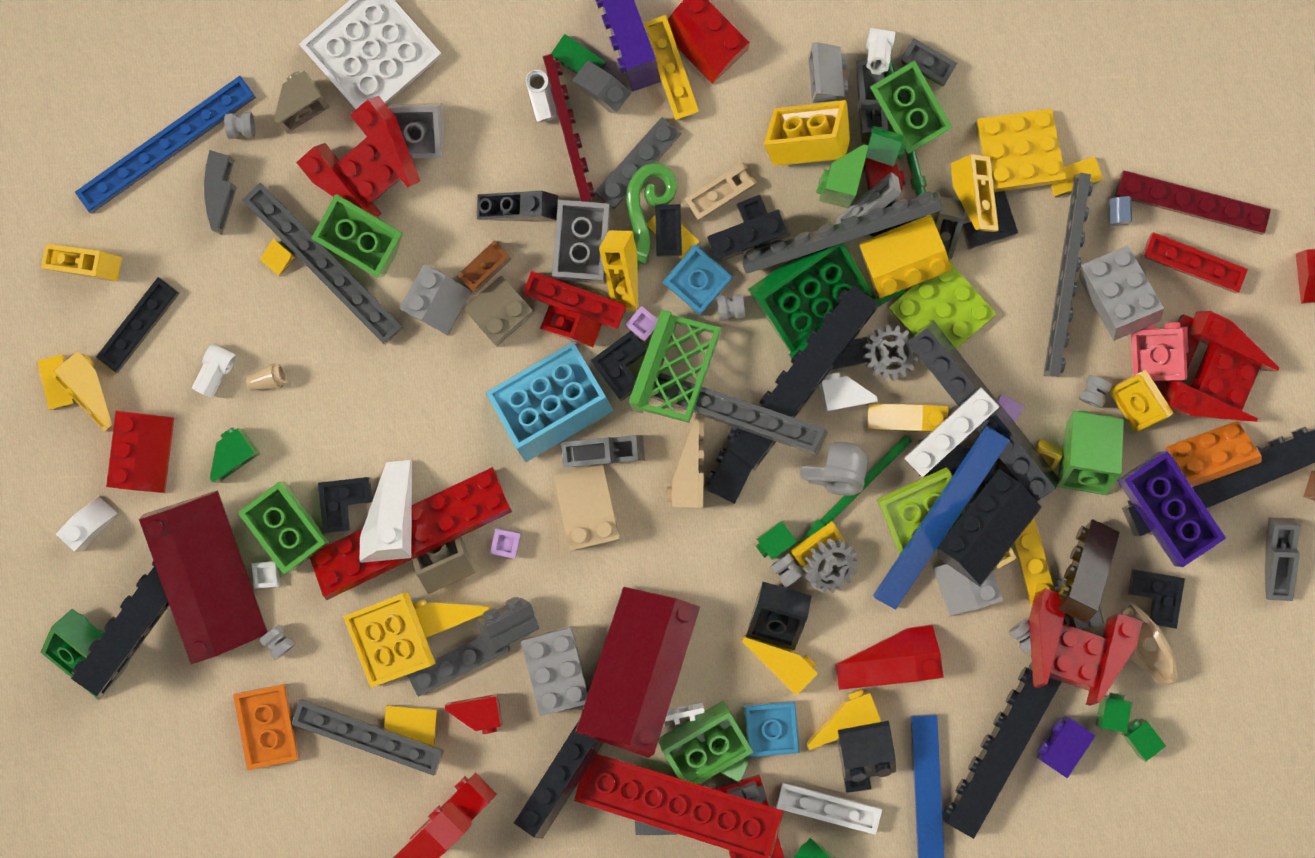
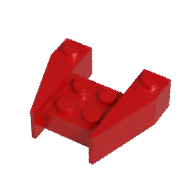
(370, 166)
(1223, 374)
(1075, 654)
(450, 820)

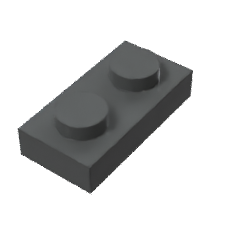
(930, 62)

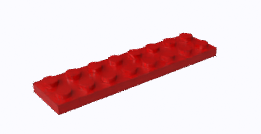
(433, 524)
(680, 806)

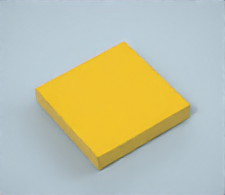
(1140, 401)
(412, 722)

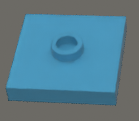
(697, 279)
(772, 728)

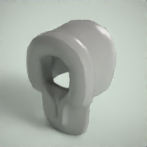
(843, 472)

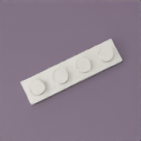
(951, 432)
(828, 808)

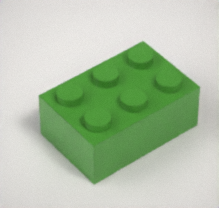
(284, 527)

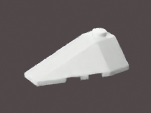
(388, 523)

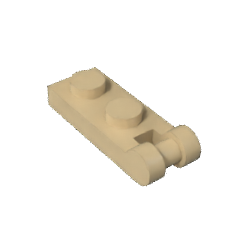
(719, 191)

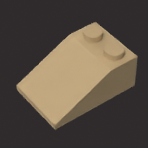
(586, 507)

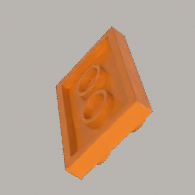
(1214, 453)
(266, 726)

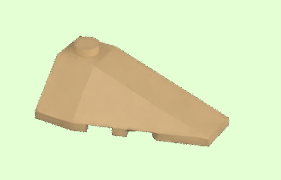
(689, 475)

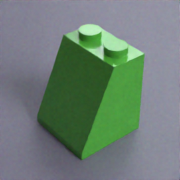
(1091, 453)

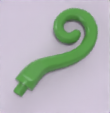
(638, 223)

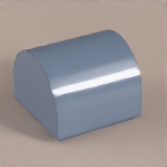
(1120, 211)

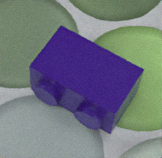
(1065, 746)

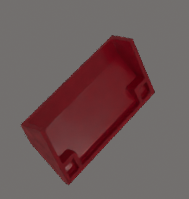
(203, 576)
(638, 671)

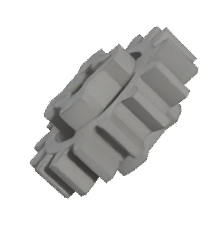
(882, 347)
(831, 565)

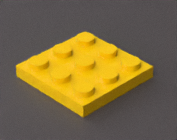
(1022, 149)
(389, 639)

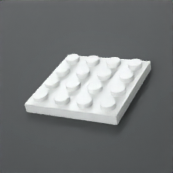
(370, 50)

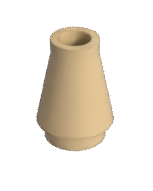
(267, 378)

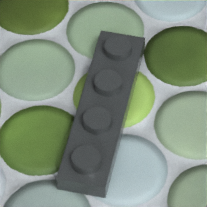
(647, 151)
(453, 665)

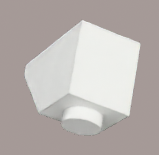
(843, 393)
(87, 524)

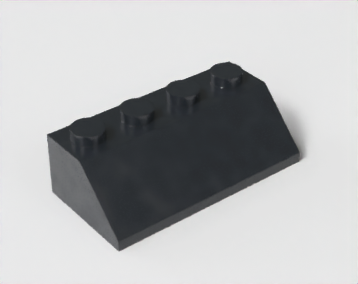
(988, 528)

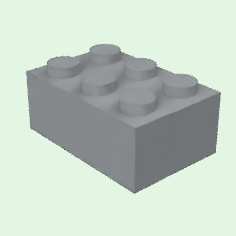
(577, 241)
(1121, 293)
(555, 670)

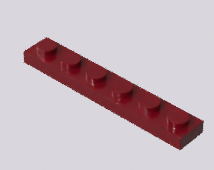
(566, 119)
(1193, 202)

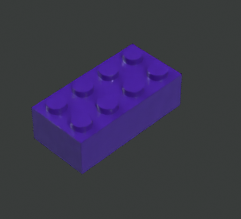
(1171, 509)

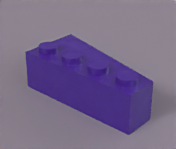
(631, 42)

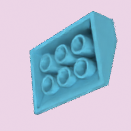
(549, 402)

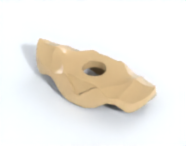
(1157, 663)

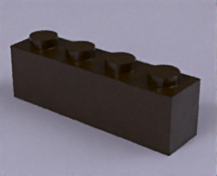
(1088, 570)

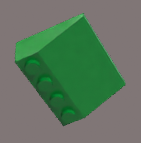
(804, 290)

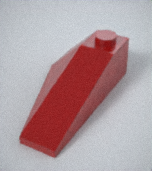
(902, 658)

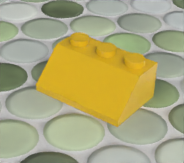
(808, 133)
(905, 256)

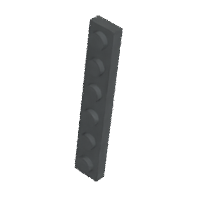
(367, 737)

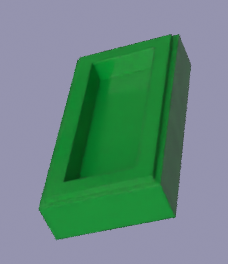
(574, 54)

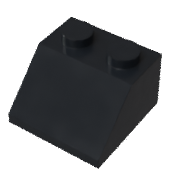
(779, 615)
(866, 751)

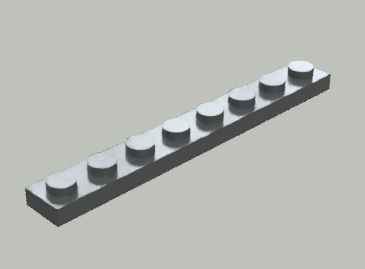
(849, 229)
(322, 263)
(1069, 265)
(748, 417)

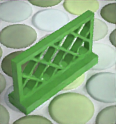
(654, 359)

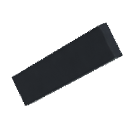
(137, 325)

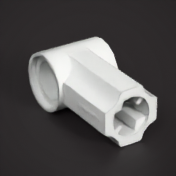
(879, 48)
(541, 98)
(216, 364)

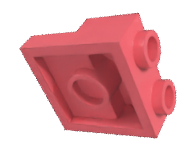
(1161, 351)

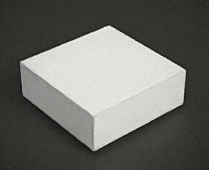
(265, 575)

